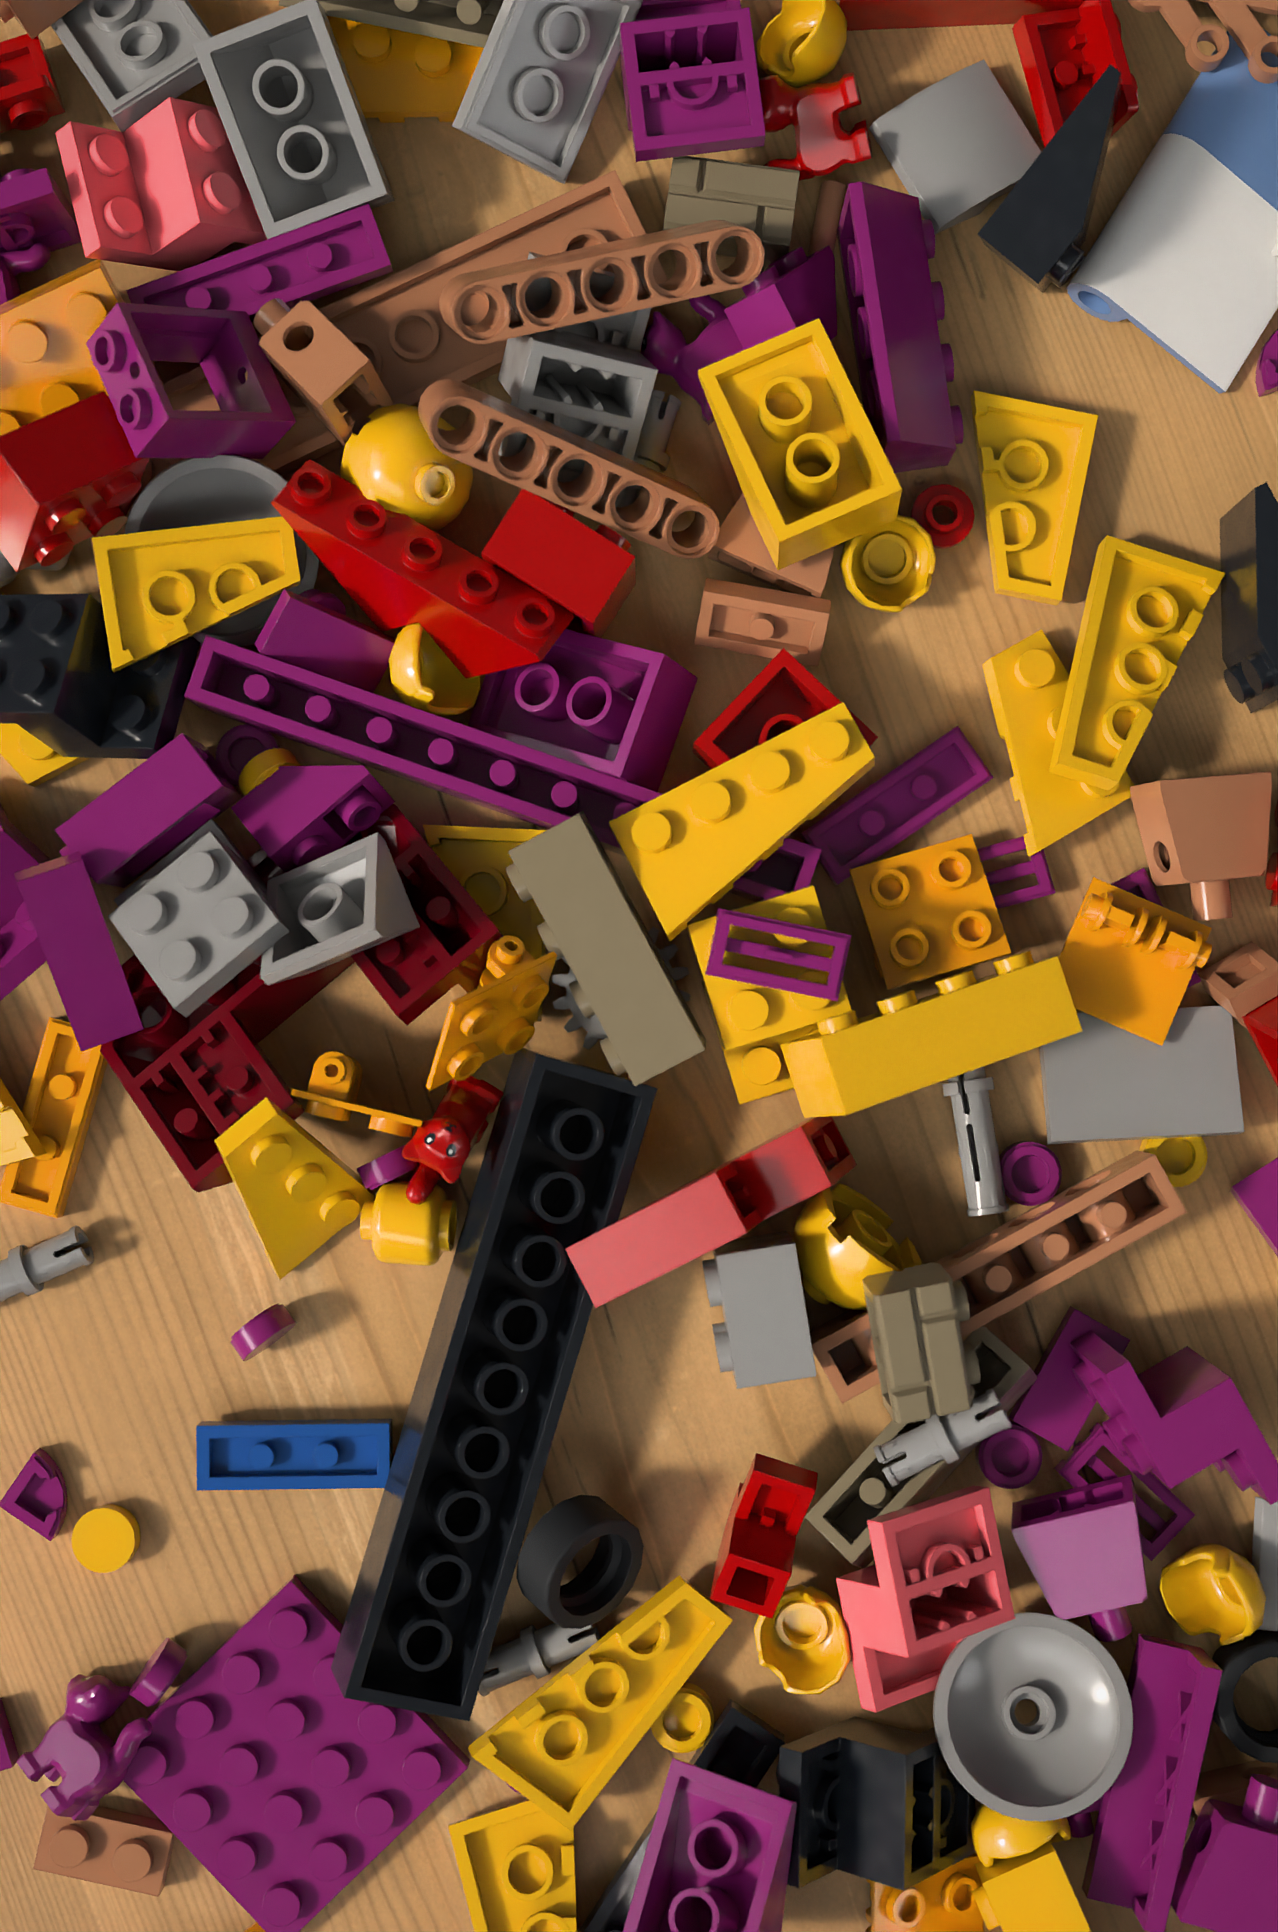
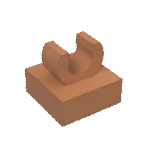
(1242, 980)

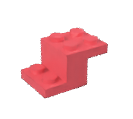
(160, 189)
(930, 1587)

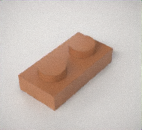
(762, 621)
(107, 1849)

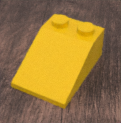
(800, 444)

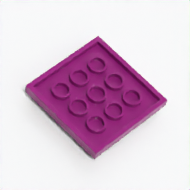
(280, 1773)

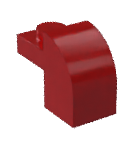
(761, 1535)

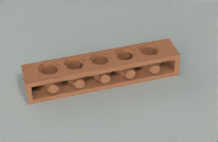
(1022, 1258)

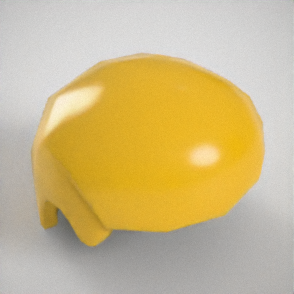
(803, 41)
(889, 565)
(427, 677)
(1213, 1593)
(804, 1640)
(1008, 1837)

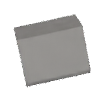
(336, 909)

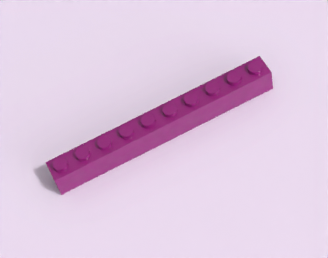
(442, 753)

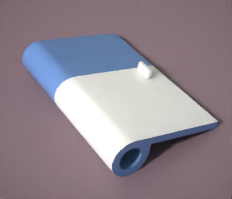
(1198, 228)

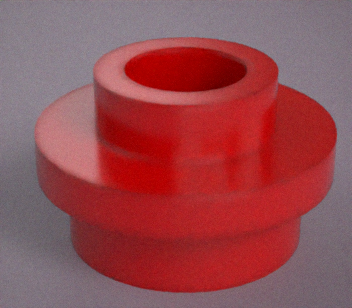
(943, 494)

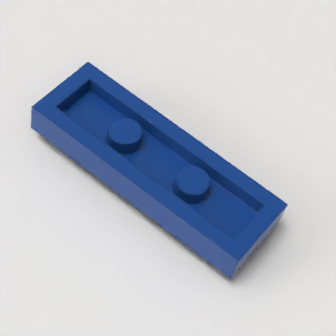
(293, 1454)

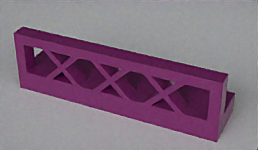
(286, 267)
(1151, 1801)

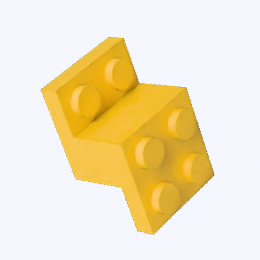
(757, 1018)

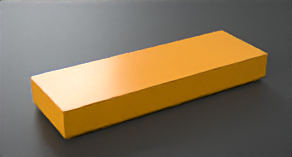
(60, 1114)

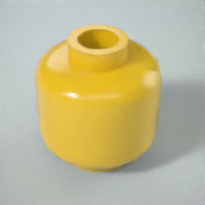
(409, 1231)

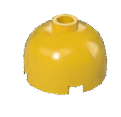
(404, 470)
(841, 1242)

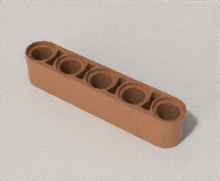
(632, 287)
(548, 450)

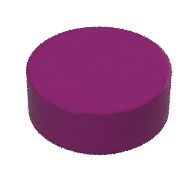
(239, 747)
(385, 1168)
(1030, 1173)
(262, 1331)
(1010, 1457)
(159, 1673)

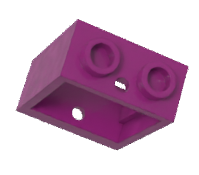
(225, 345)
(148, 812)

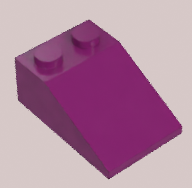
(592, 706)
(714, 1857)

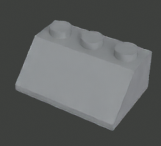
(293, 118)

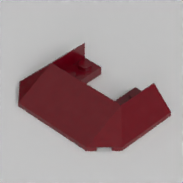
(207, 1069)

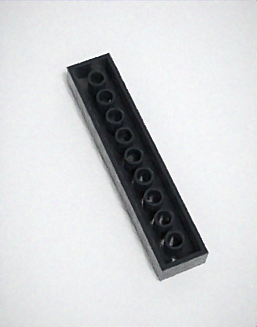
(489, 1389)

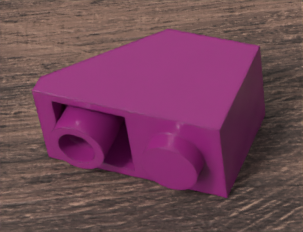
(787, 296)
(311, 811)

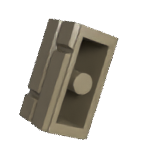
(734, 192)
(920, 1342)

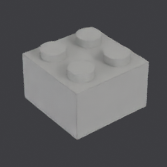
(763, 1310)

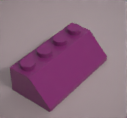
(896, 327)

